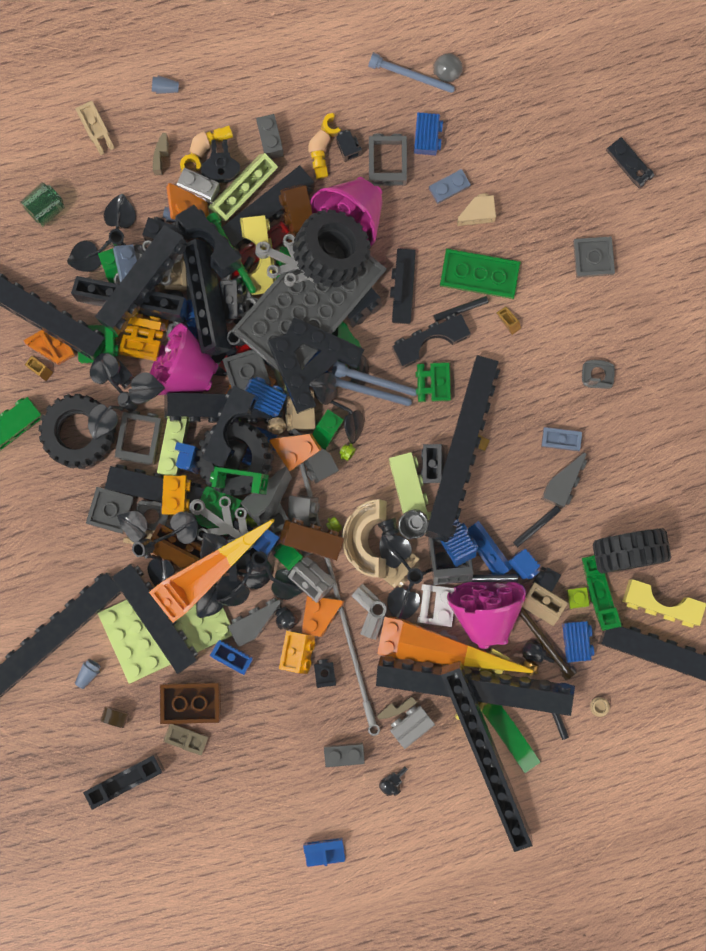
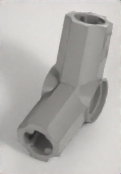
(368, 601)

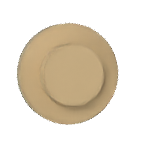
(276, 425)
(599, 706)

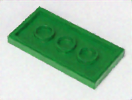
(480, 274)

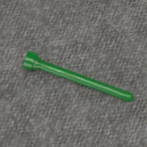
(215, 218)

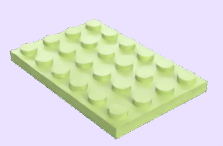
(138, 650)

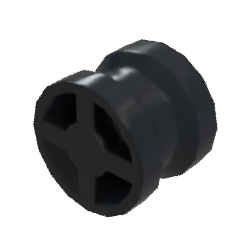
(389, 527)

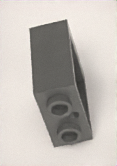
(388, 179)
(136, 457)
(448, 576)

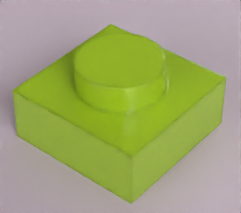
(578, 598)

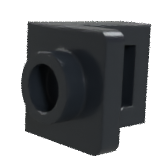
(241, 563)

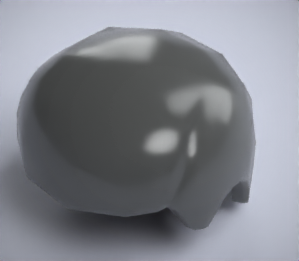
(448, 67)
(413, 524)

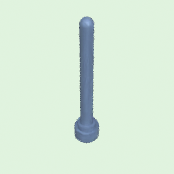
(377, 62)
(341, 370)
(372, 392)

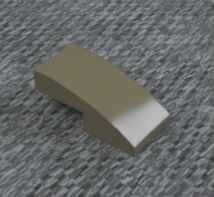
(161, 150)
(391, 711)
(185, 739)

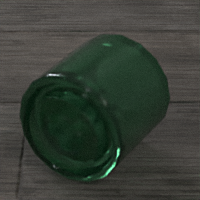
(43, 204)

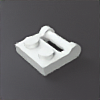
(442, 611)

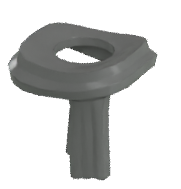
(590, 382)
(144, 505)

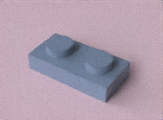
(449, 186)
(125, 259)
(561, 439)

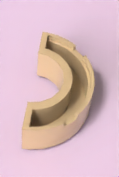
(356, 538)

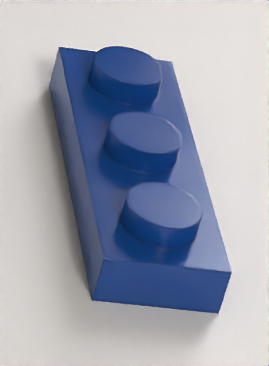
(488, 550)

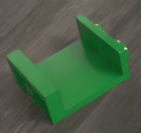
(259, 484)

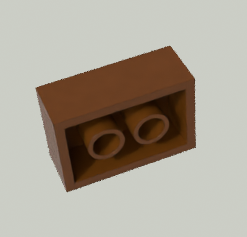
(190, 703)

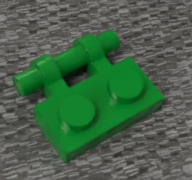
(440, 382)

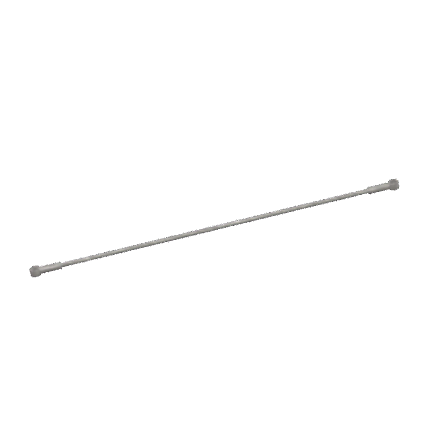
(367, 704)

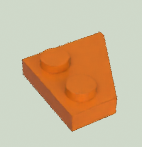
(181, 200)
(49, 347)
(295, 449)
(319, 615)

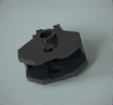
(220, 163)

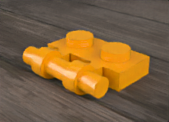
(141, 347)

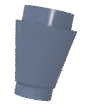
(164, 85)
(87, 673)

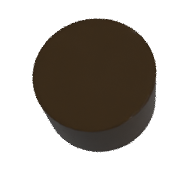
(114, 717)

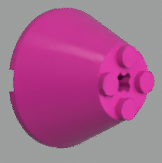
(356, 199)
(182, 365)
(487, 610)

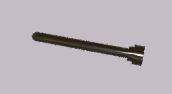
(566, 669)

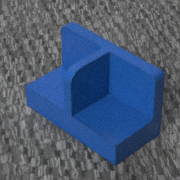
(187, 457)
(266, 542)
(324, 852)

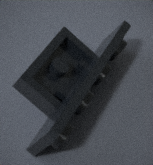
(403, 287)

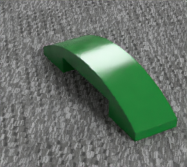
(600, 595)
(511, 736)

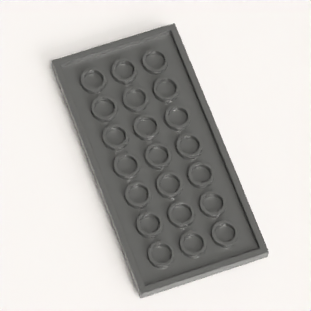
(307, 301)

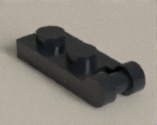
(629, 162)

